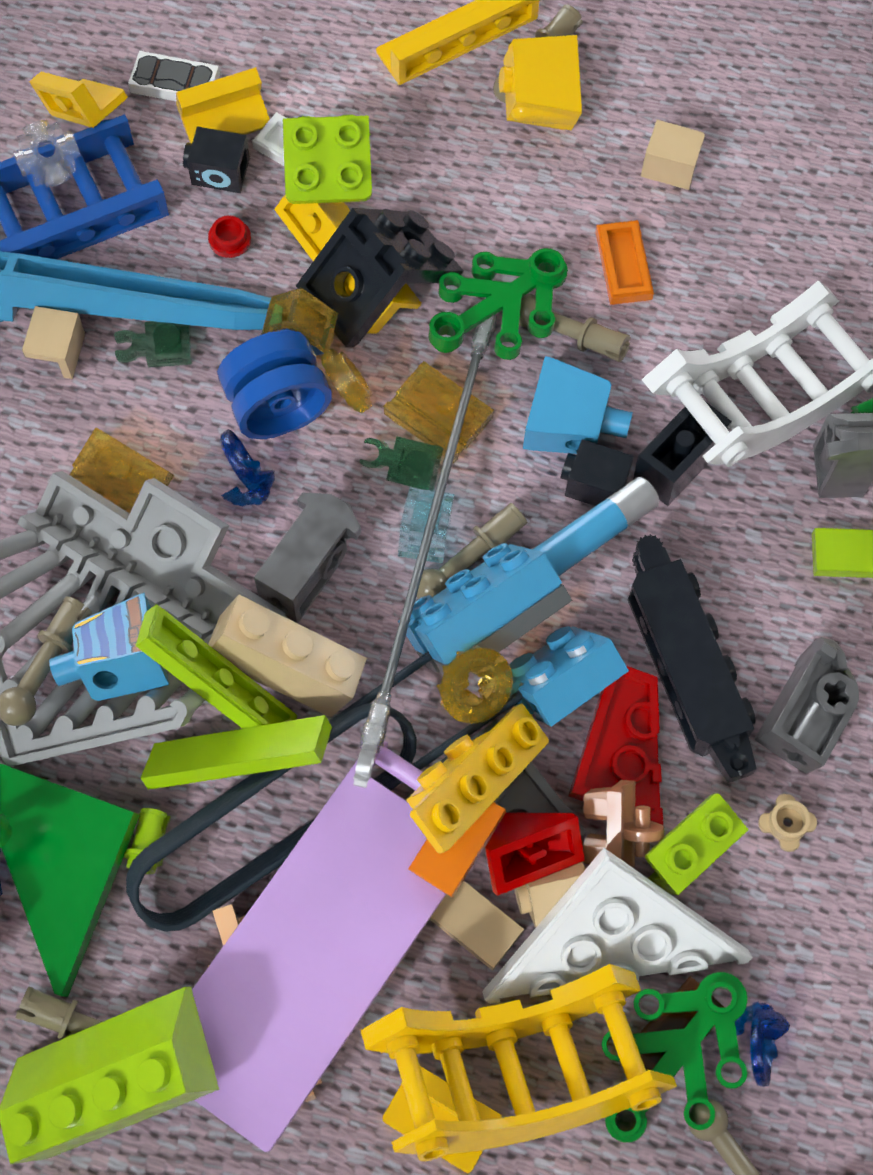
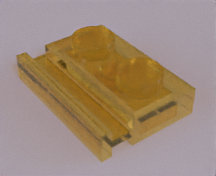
(428, 409)
(115, 469)

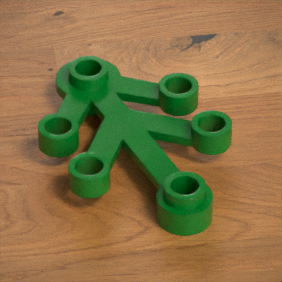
(499, 297)
(684, 1045)

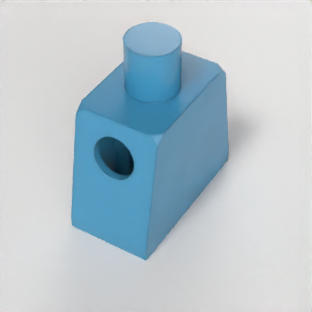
(571, 408)

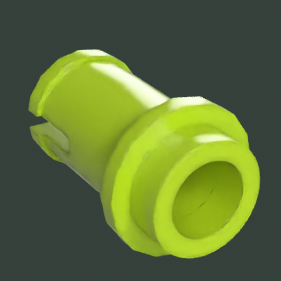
(150, 827)

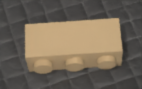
(287, 656)

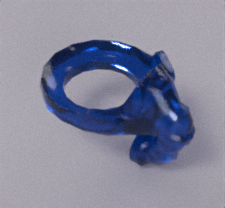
(248, 471)
(766, 1027)

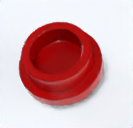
(229, 237)

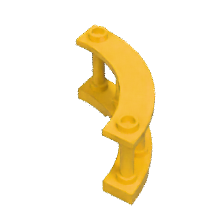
(499, 1027)

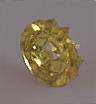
(347, 380)
(493, 687)

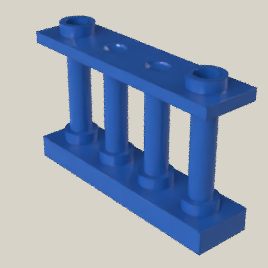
(101, 217)

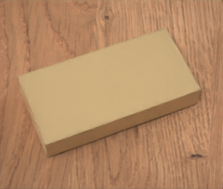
(477, 925)

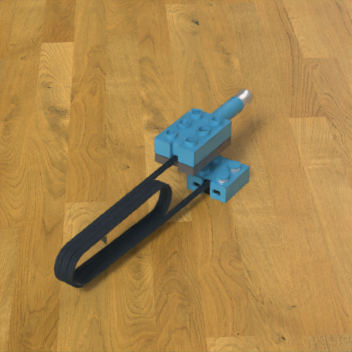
(481, 608)

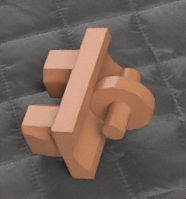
(627, 826)

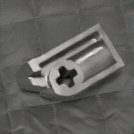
(844, 455)
(307, 554)
(811, 708)

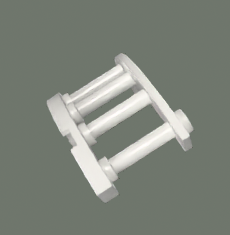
(696, 373)

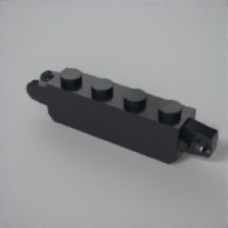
(690, 660)

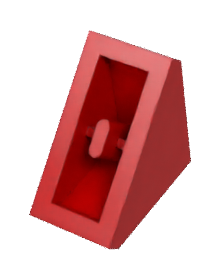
(531, 848)

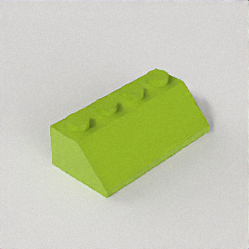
(106, 1078)

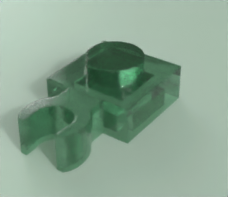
(161, 344)
(408, 463)

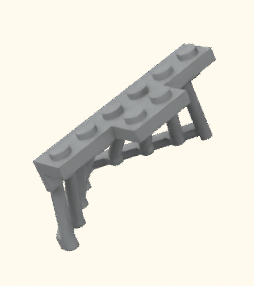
(154, 550)

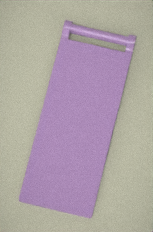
(313, 954)

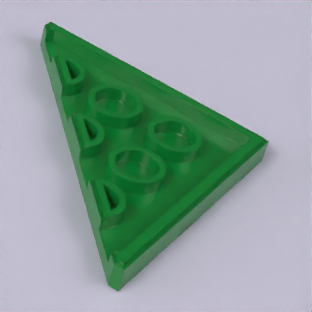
(62, 864)

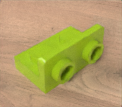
(694, 844)

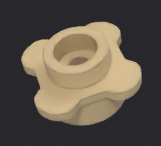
(801, 820)

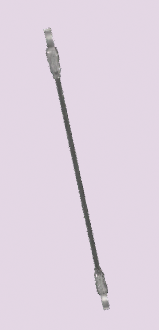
(375, 727)

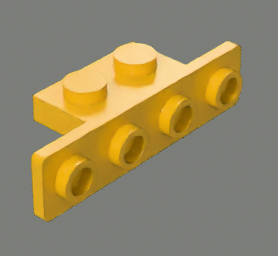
(473, 777)

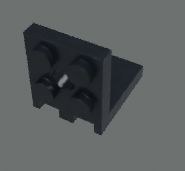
(382, 255)

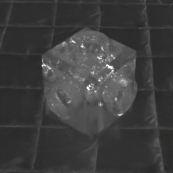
(52, 169)

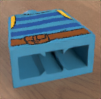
(107, 653)

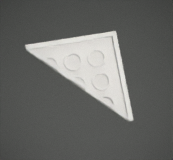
(615, 920)

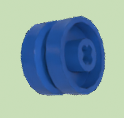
(274, 384)

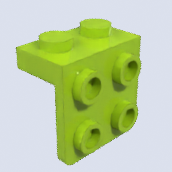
(327, 159)

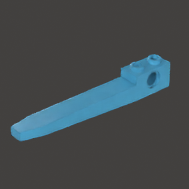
(116, 293)

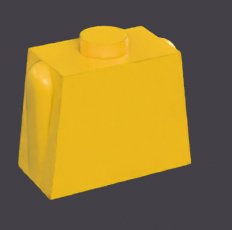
(542, 81)

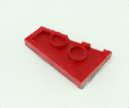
(624, 742)

